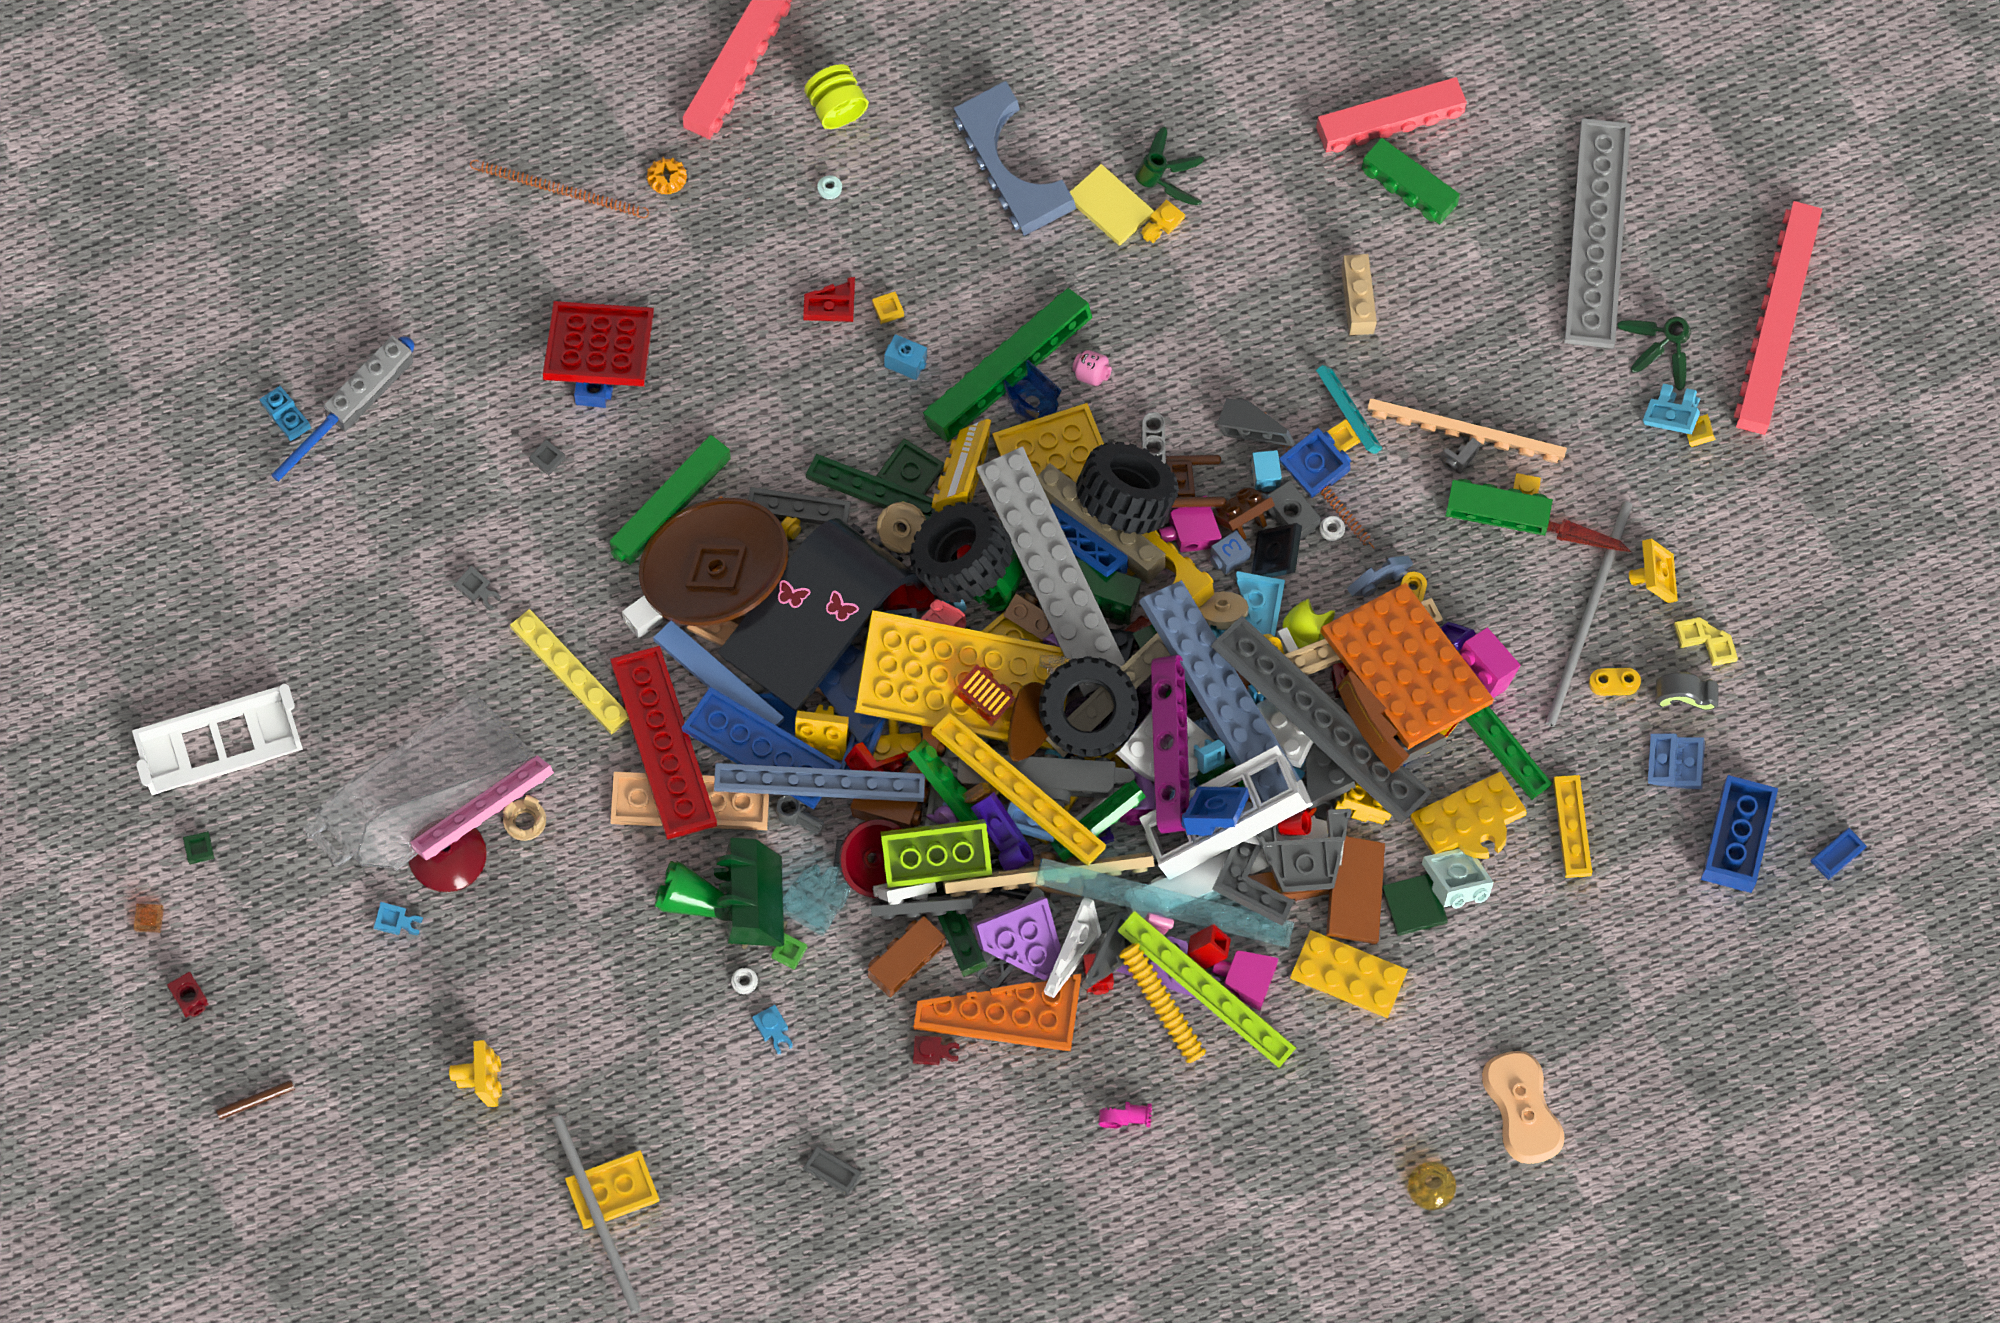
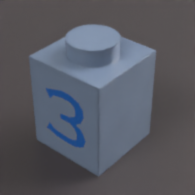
(1230, 553)

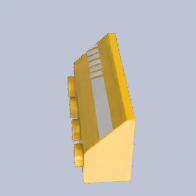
(961, 473)

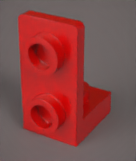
(861, 759)

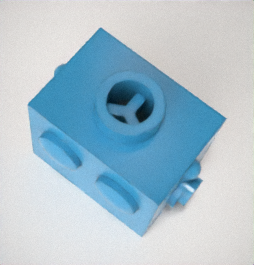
(905, 357)

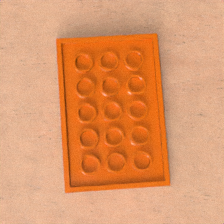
(1407, 665)

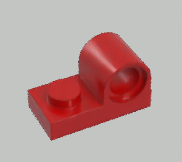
(909, 597)

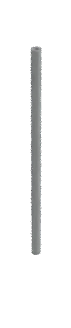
(1587, 617)

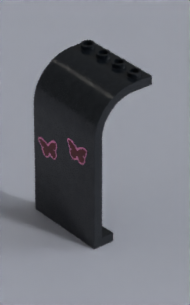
(815, 611)

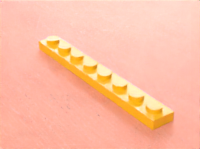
(1018, 789)

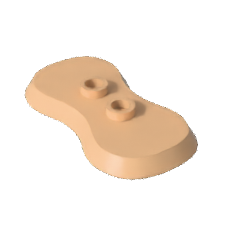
(1529, 1126)

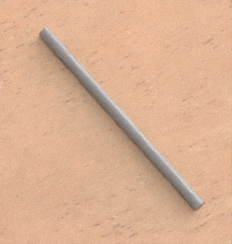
(596, 1214)

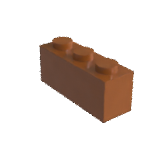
(906, 956)

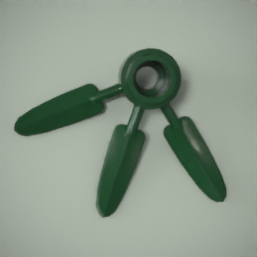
(1155, 164)
(1657, 349)

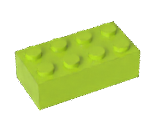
(936, 853)

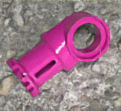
(1132, 1114)

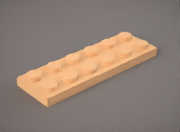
(636, 806)

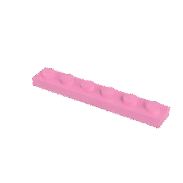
(481, 807)

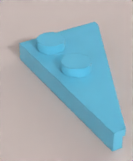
(1263, 599)

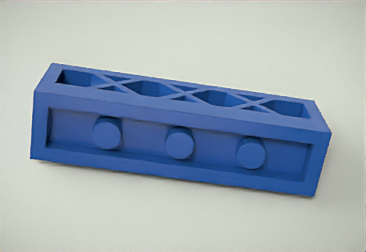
(1090, 546)

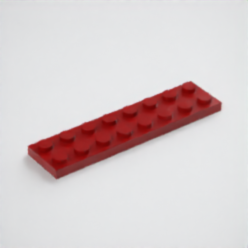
(662, 744)

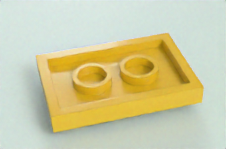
(617, 1186)

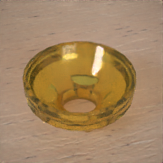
(1431, 1198)

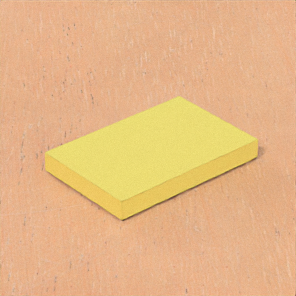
(1110, 204)

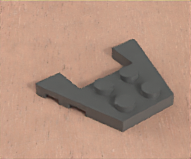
(1306, 862)

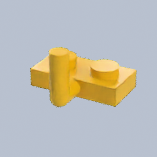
(895, 743)

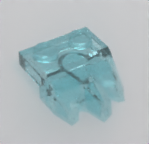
(816, 898)

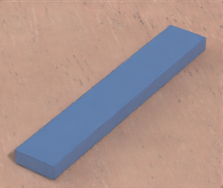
(712, 672)

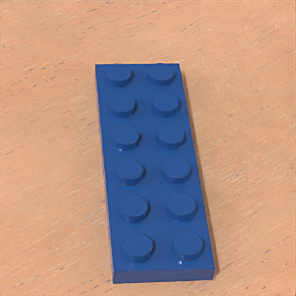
(750, 738)

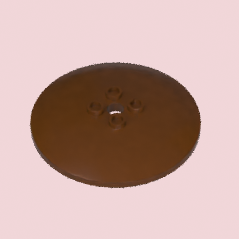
(714, 532)

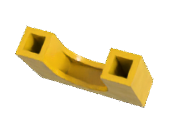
(1197, 582)

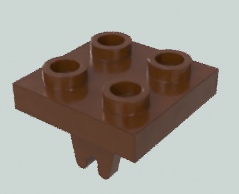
(1243, 508)

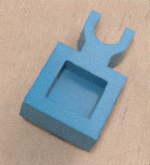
(393, 918)
(771, 1025)

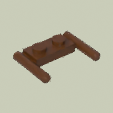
(1183, 470)

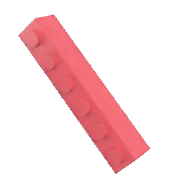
(1391, 115)

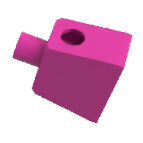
(1191, 529)
(1248, 976)

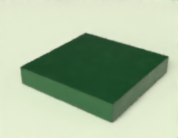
(911, 468)
(1414, 905)

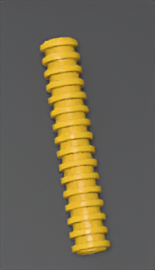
(1162, 1003)

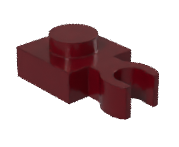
(929, 1050)

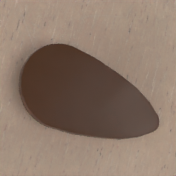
(1025, 726)

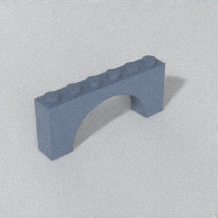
(1029, 203)

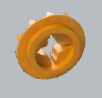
(659, 183)

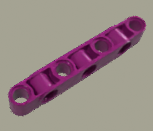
(1170, 723)

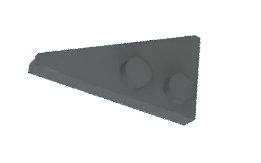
(1107, 956)

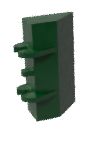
(753, 893)

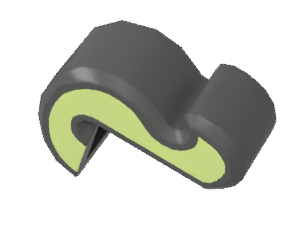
(1687, 689)

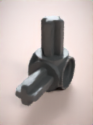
(799, 816)

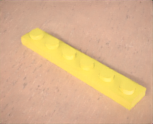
(570, 671)

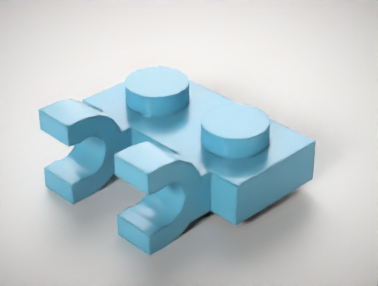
(1673, 416)

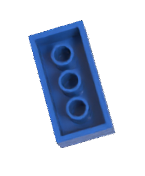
(1739, 834)

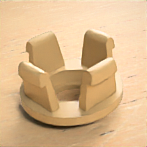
(527, 805)

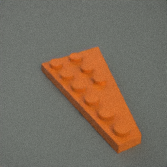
(1006, 1014)

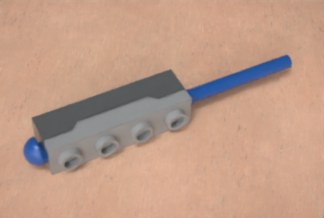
(357, 394)

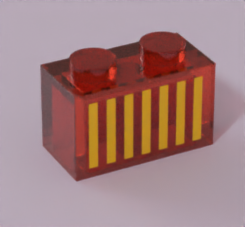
(984, 694)

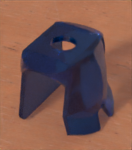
(1035, 385)

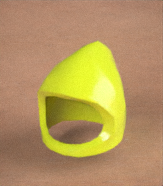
(1305, 624)

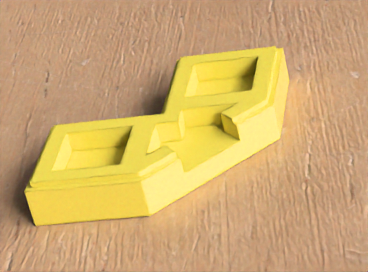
(1698, 631)

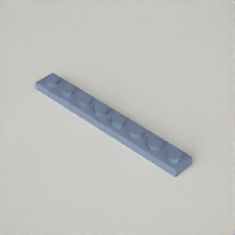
(819, 782)

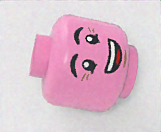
(1091, 368)

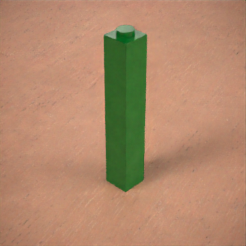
(670, 499)

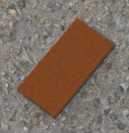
(1357, 893)

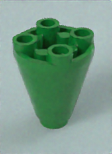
(687, 892)

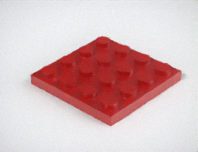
(598, 343)

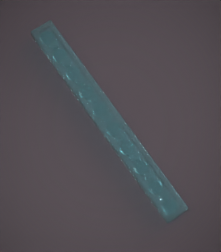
(1162, 902)

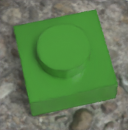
(790, 953)

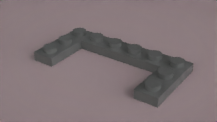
(1237, 886)

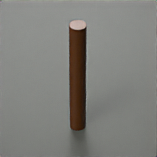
(255, 1099)

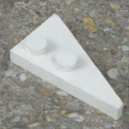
(1080, 939)

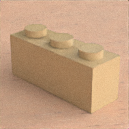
(1358, 294)

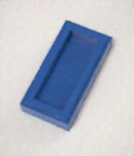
(1838, 853)

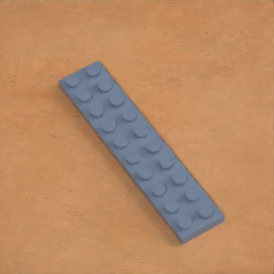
(1215, 683)

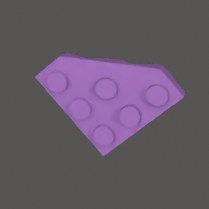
(1022, 937)

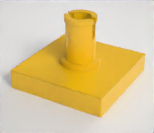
(1657, 571)

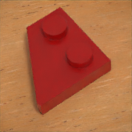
(831, 303)

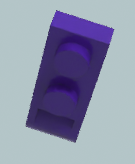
(1004, 832)

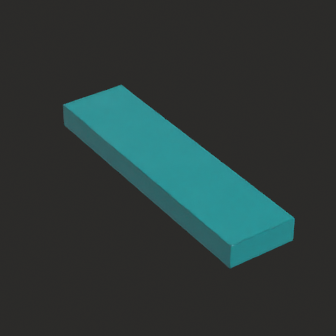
(1349, 409)

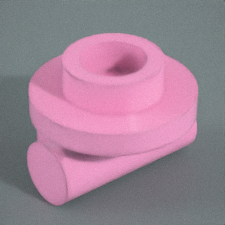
(1161, 923)

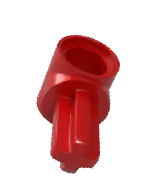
(1297, 824)

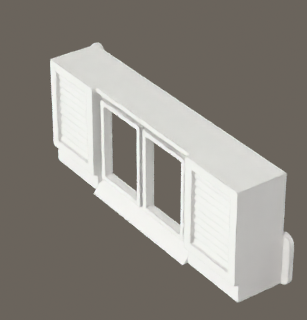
(163, 753)

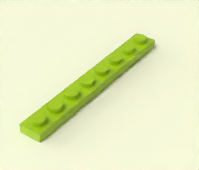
(1207, 989)

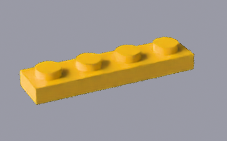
(1572, 826)

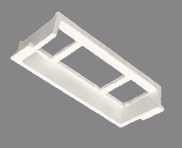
(1249, 824)

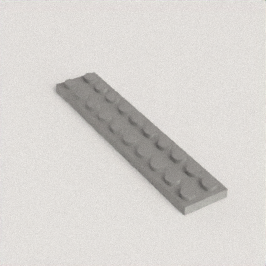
(1597, 233)
(1048, 560)

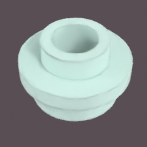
(829, 193)

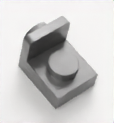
(1463, 456)

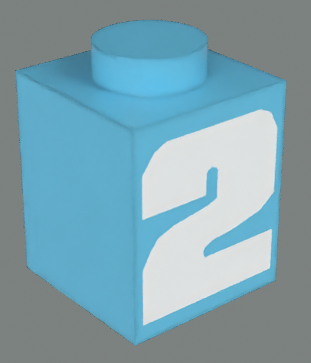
(1266, 470)

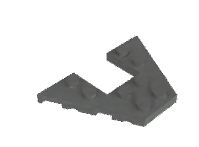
(1329, 780)

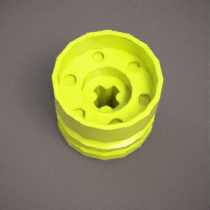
(836, 96)

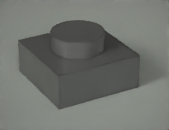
(547, 457)

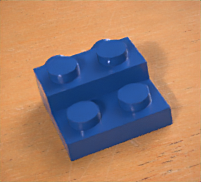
(1316, 462)
(1214, 808)

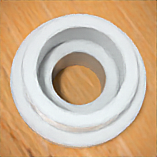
(1335, 522)
(744, 973)

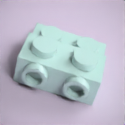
(1457, 878)

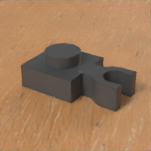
(474, 586)

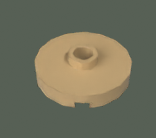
(889, 526)
(1224, 609)

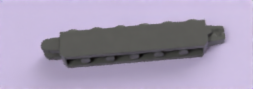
(1074, 774)

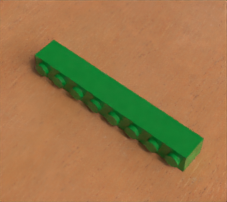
(1008, 362)

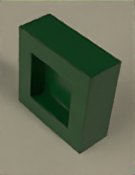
(198, 847)

